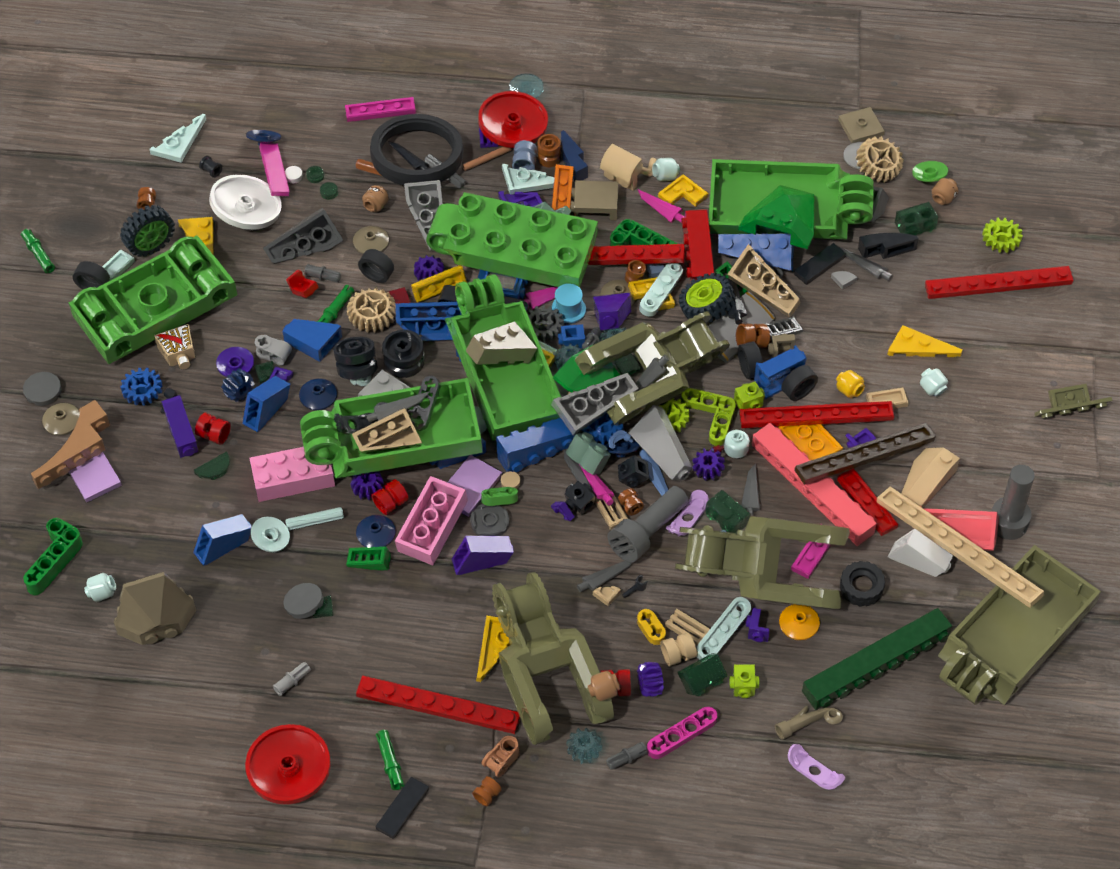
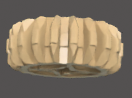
(885, 168)
(371, 310)

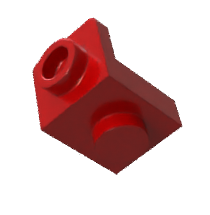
(300, 285)

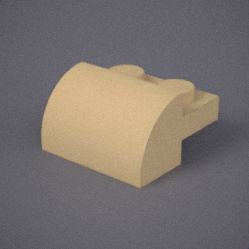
(621, 166)

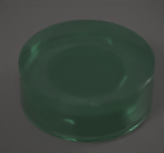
(315, 174)
(328, 190)

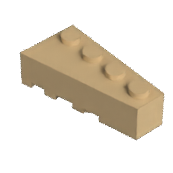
(760, 280)

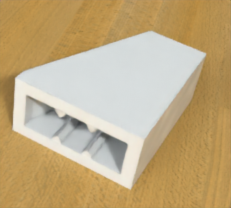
(921, 554)

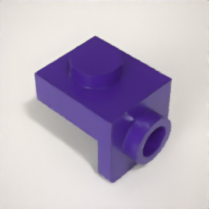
(862, 437)
(756, 633)

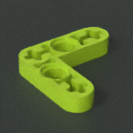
(720, 411)

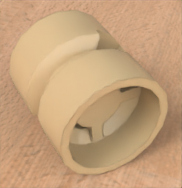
(678, 649)

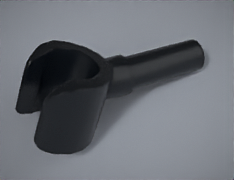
(169, 393)
(638, 586)

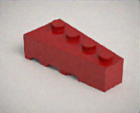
(697, 243)

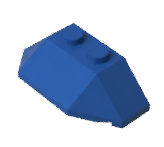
(427, 318)

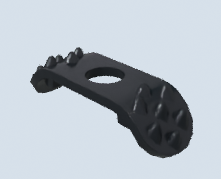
(359, 421)

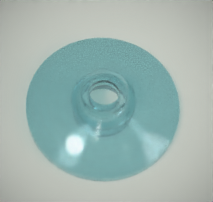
(527, 84)

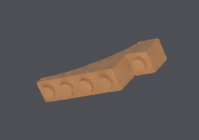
(80, 447)

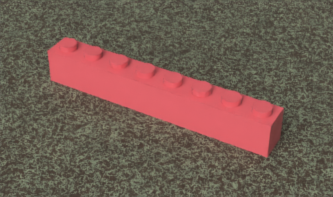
(821, 493)

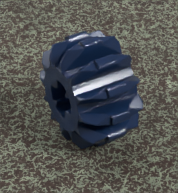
(237, 385)

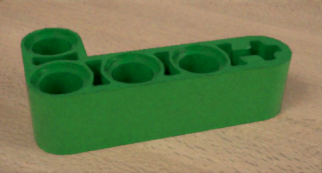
(633, 233)
(38, 577)

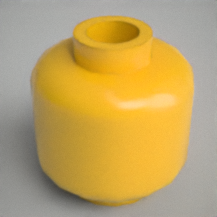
(850, 384)

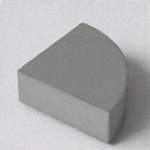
(843, 278)

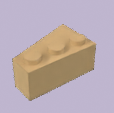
(388, 433)

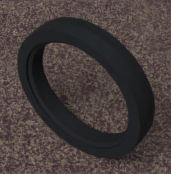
(409, 123)

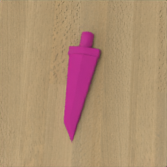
(666, 209)
(540, 297)
(600, 489)

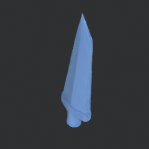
(654, 473)

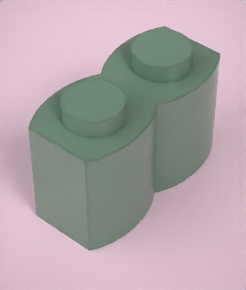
(588, 453)

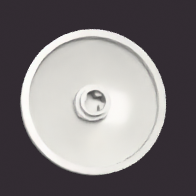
(244, 202)

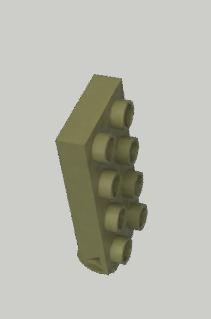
(1009, 641)

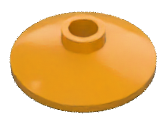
(796, 628)

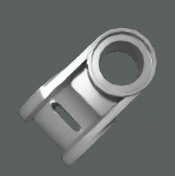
(274, 350)

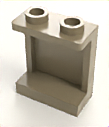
(595, 197)

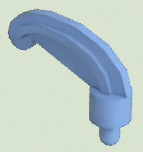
(617, 436)

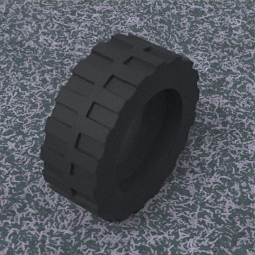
(862, 569)

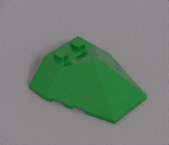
(784, 211)
(572, 378)

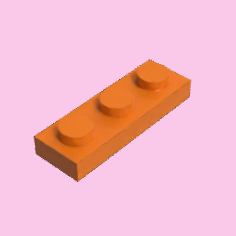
(562, 186)

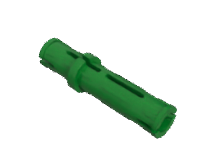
(34, 246)
(330, 313)
(391, 767)

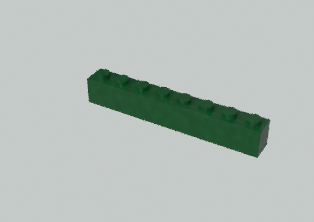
(876, 659)

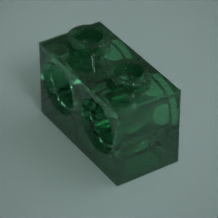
(916, 219)

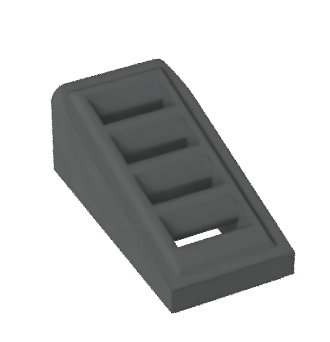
(779, 324)

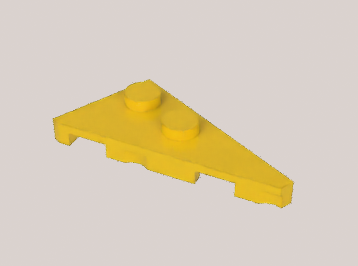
(199, 226)
(916, 343)
(493, 642)

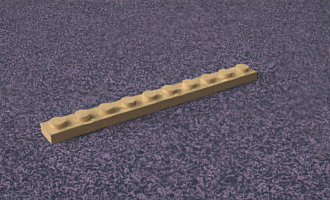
(960, 547)

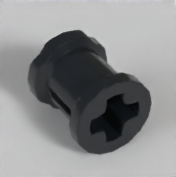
(210, 166)

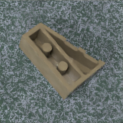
(501, 344)

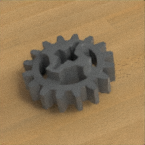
(544, 322)

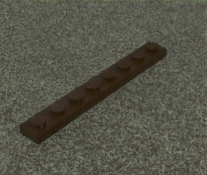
(864, 453)

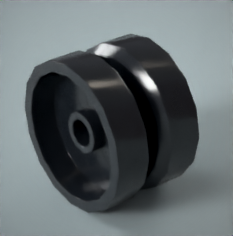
(403, 353)
(355, 358)

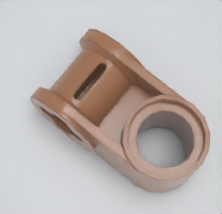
(499, 759)

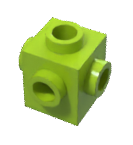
(749, 396)
(744, 681)

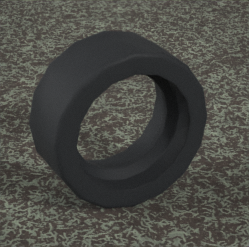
(384, 266)
(89, 269)
(748, 357)
(799, 383)

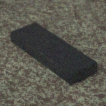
(819, 263)
(402, 807)

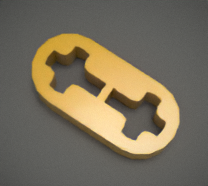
(647, 629)

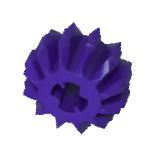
(427, 267)
(708, 470)
(366, 484)
(650, 679)

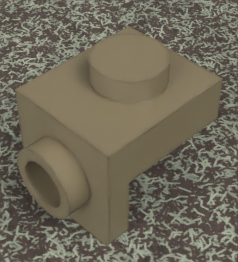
(781, 343)

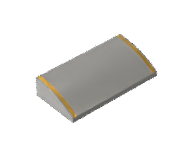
(726, 328)

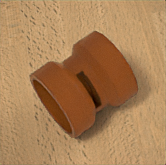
(146, 197)
(635, 271)
(629, 499)
(486, 791)

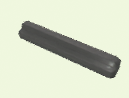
(454, 179)

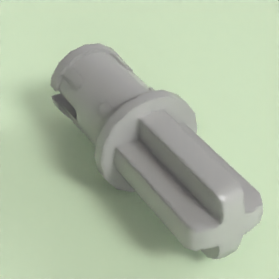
(291, 678)

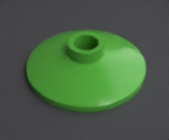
(930, 171)

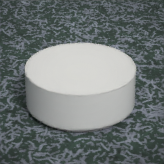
(293, 174)

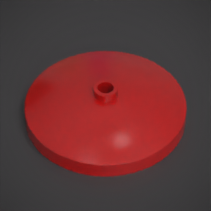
(512, 118)
(288, 764)

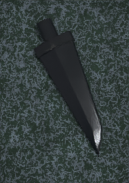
(412, 159)
(737, 310)

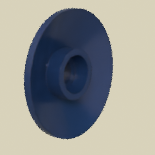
(263, 136)
(318, 400)
(622, 447)
(375, 538)

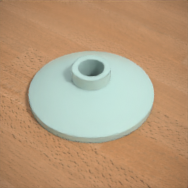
(274, 529)

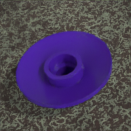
(234, 356)

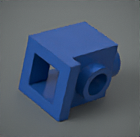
(572, 334)

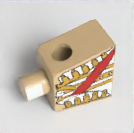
(176, 346)

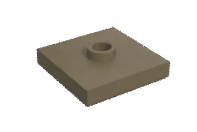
(861, 125)

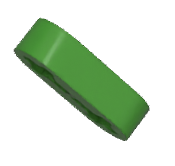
(499, 496)

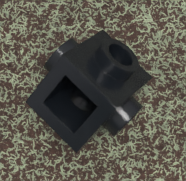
(633, 471)
(579, 497)

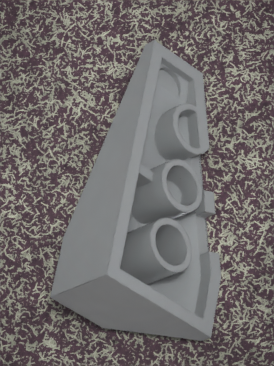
(423, 202)

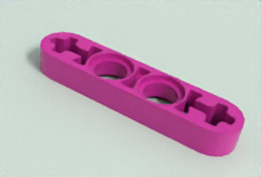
(684, 735)

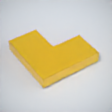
(682, 188)
(640, 288)

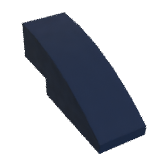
(573, 156)

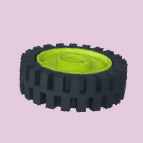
(707, 294)

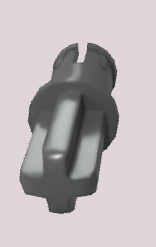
(322, 273)
(592, 338)
(626, 755)

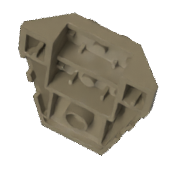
(153, 609)

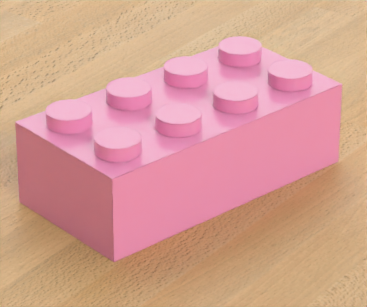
(288, 474)
(431, 520)

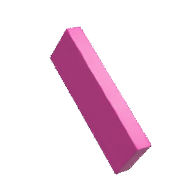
(809, 558)

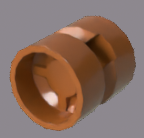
(549, 150)
(757, 333)

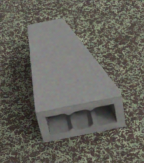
(661, 443)

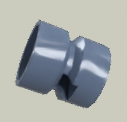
(524, 155)

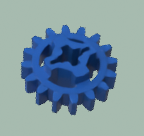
(141, 386)
(602, 429)

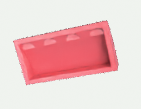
(976, 526)

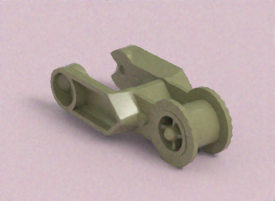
(686, 346)
(754, 558)
(538, 648)

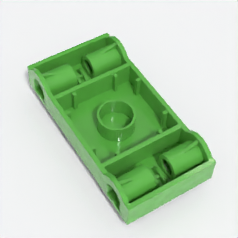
(152, 298)

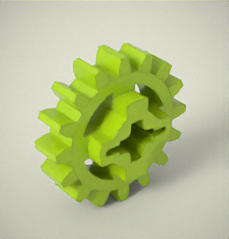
(1002, 235)
(678, 413)

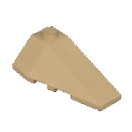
(929, 474)

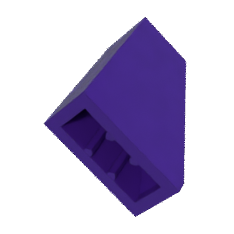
(612, 310)
(180, 426)
(481, 553)

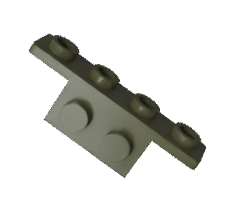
(1071, 398)

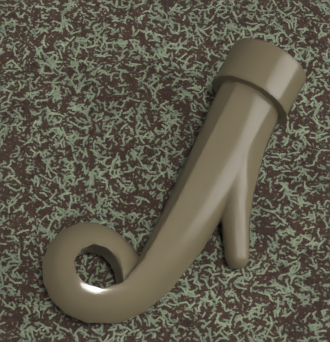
(786, 728)

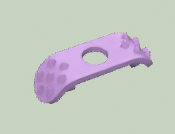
(695, 507)
(802, 762)

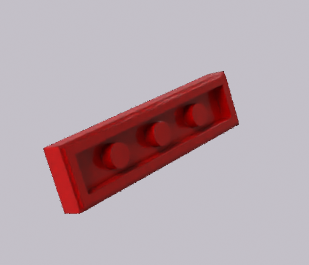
(862, 494)

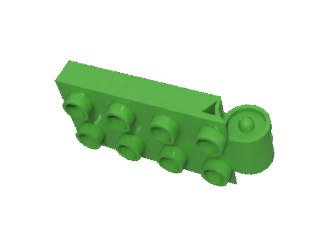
(743, 184)
(514, 239)
(506, 393)
(450, 433)

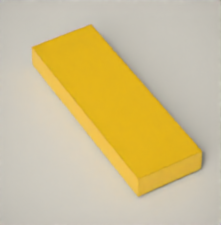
(433, 285)

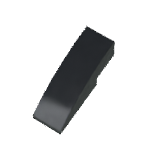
(887, 244)

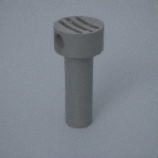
(1013, 507)
(632, 537)

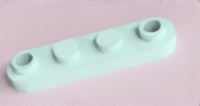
(660, 289)
(724, 627)

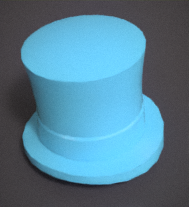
(569, 303)

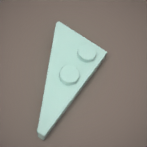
(178, 144)
(526, 180)

